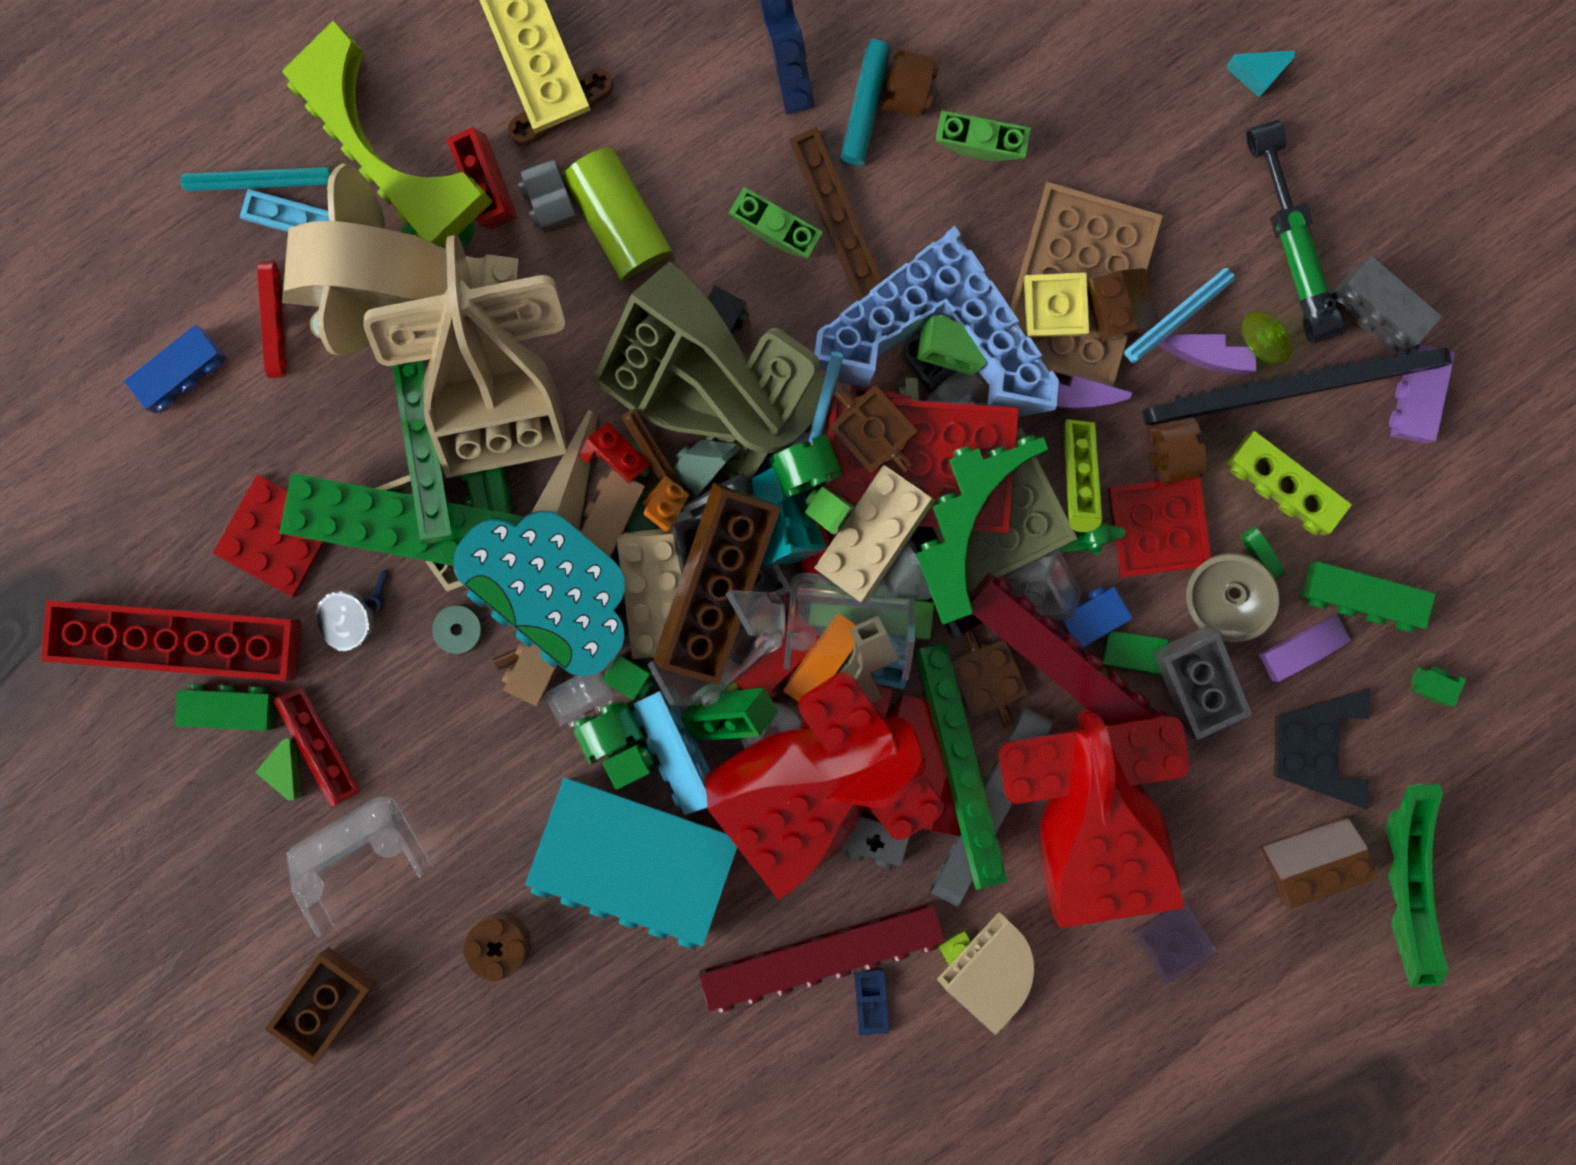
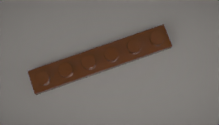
(836, 212)

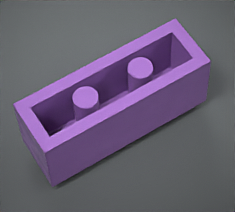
(1420, 403)

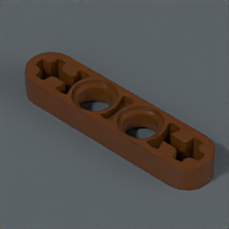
(597, 96)

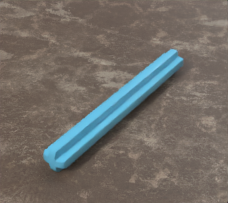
(1179, 315)

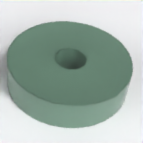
(443, 629)

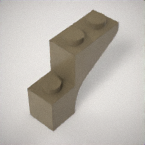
(870, 653)

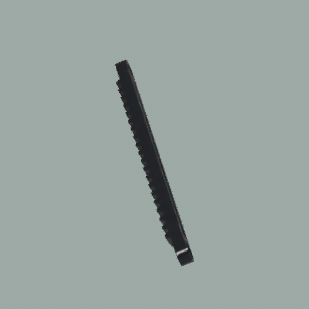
(1300, 385)

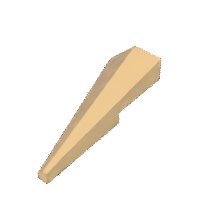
(568, 484)

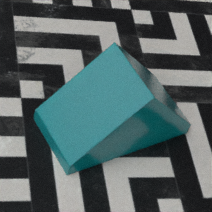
(1259, 69)

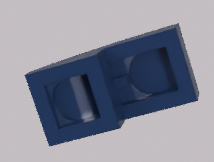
(871, 1002)

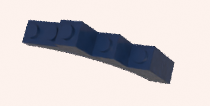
(788, 54)

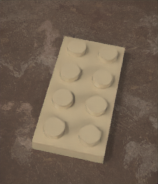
(874, 534)

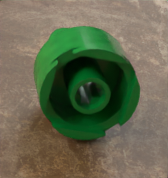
(806, 466)
(608, 732)

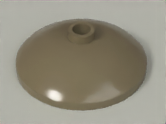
(1233, 616)

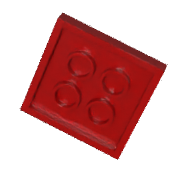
(1161, 526)
(257, 546)

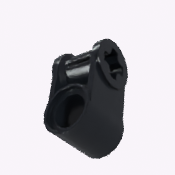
(924, 369)

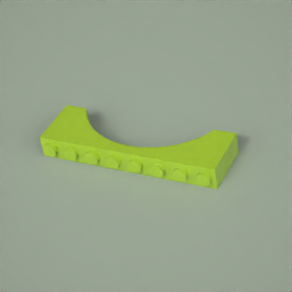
(327, 80)

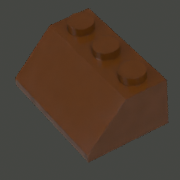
(1318, 862)

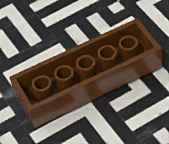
(721, 559)

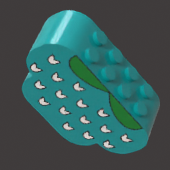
(546, 586)

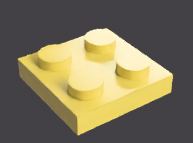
(1056, 305)

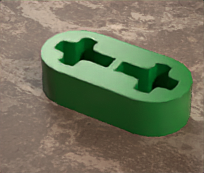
(1260, 550)

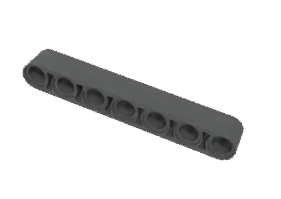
(955, 873)

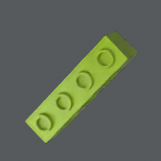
(1329, 504)

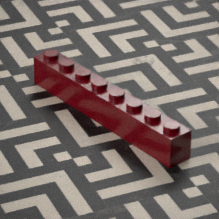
(1057, 654)
(821, 957)

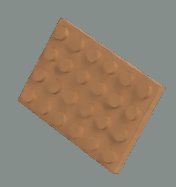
(1090, 237)

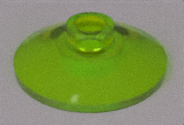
(1266, 337)

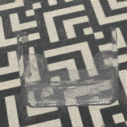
(817, 600)
(759, 633)
(373, 822)

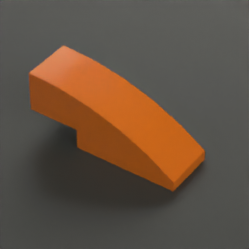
(822, 659)

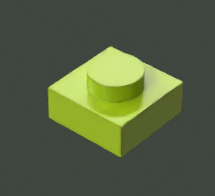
(954, 946)

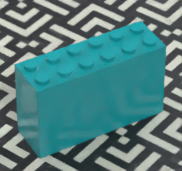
(632, 863)

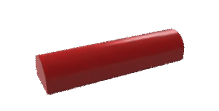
(316, 746)

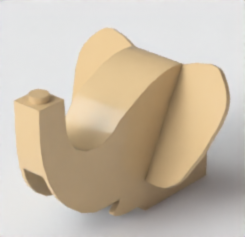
(362, 266)

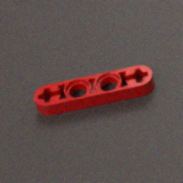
(271, 319)

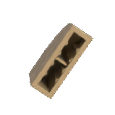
(992, 974)

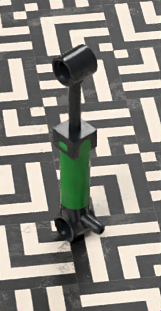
(1292, 225)

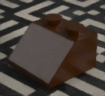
(1122, 304)

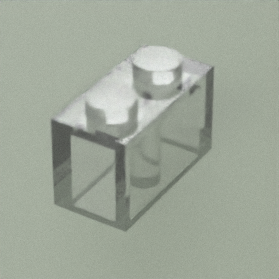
(577, 696)

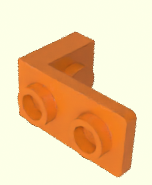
(665, 503)

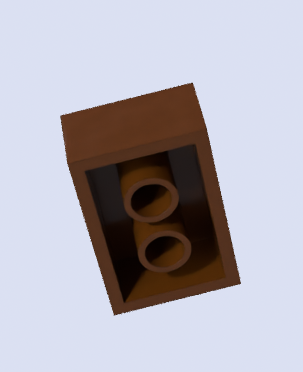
(321, 1006)

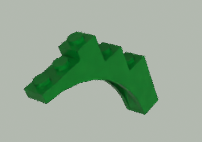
(977, 479)
(1411, 879)

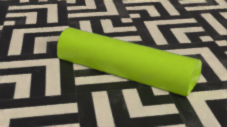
(1082, 475)

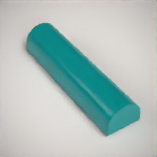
(865, 103)

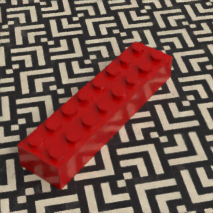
(170, 640)

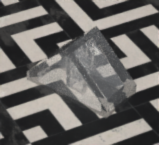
(906, 577)

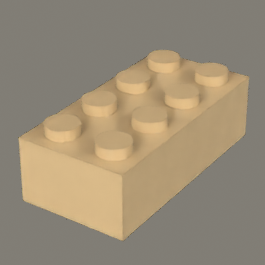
(651, 581)

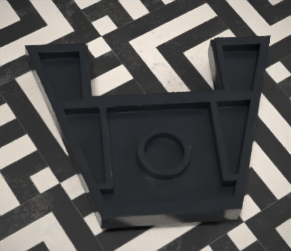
(1310, 747)

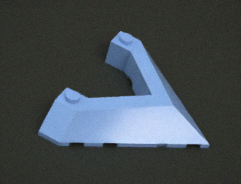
(948, 283)

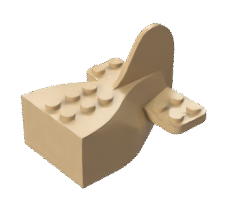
(483, 390)

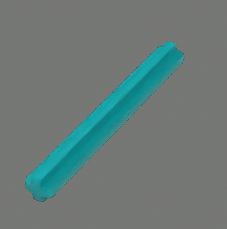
(255, 179)

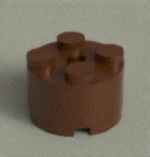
(909, 83)
(1177, 451)
(480, 941)

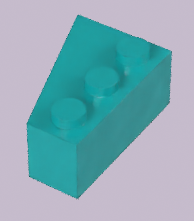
(795, 533)

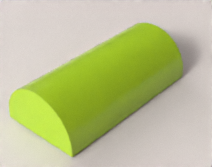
(616, 213)

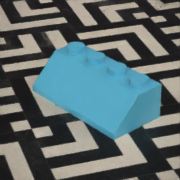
(677, 751)

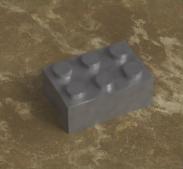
(1385, 306)
(1202, 682)

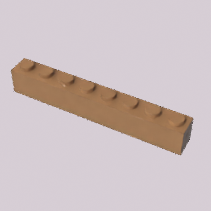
(603, 526)

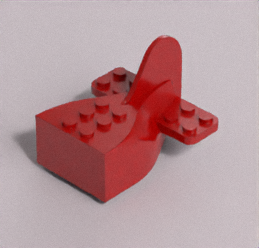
(804, 789)
(1100, 830)

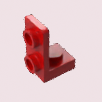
(616, 451)

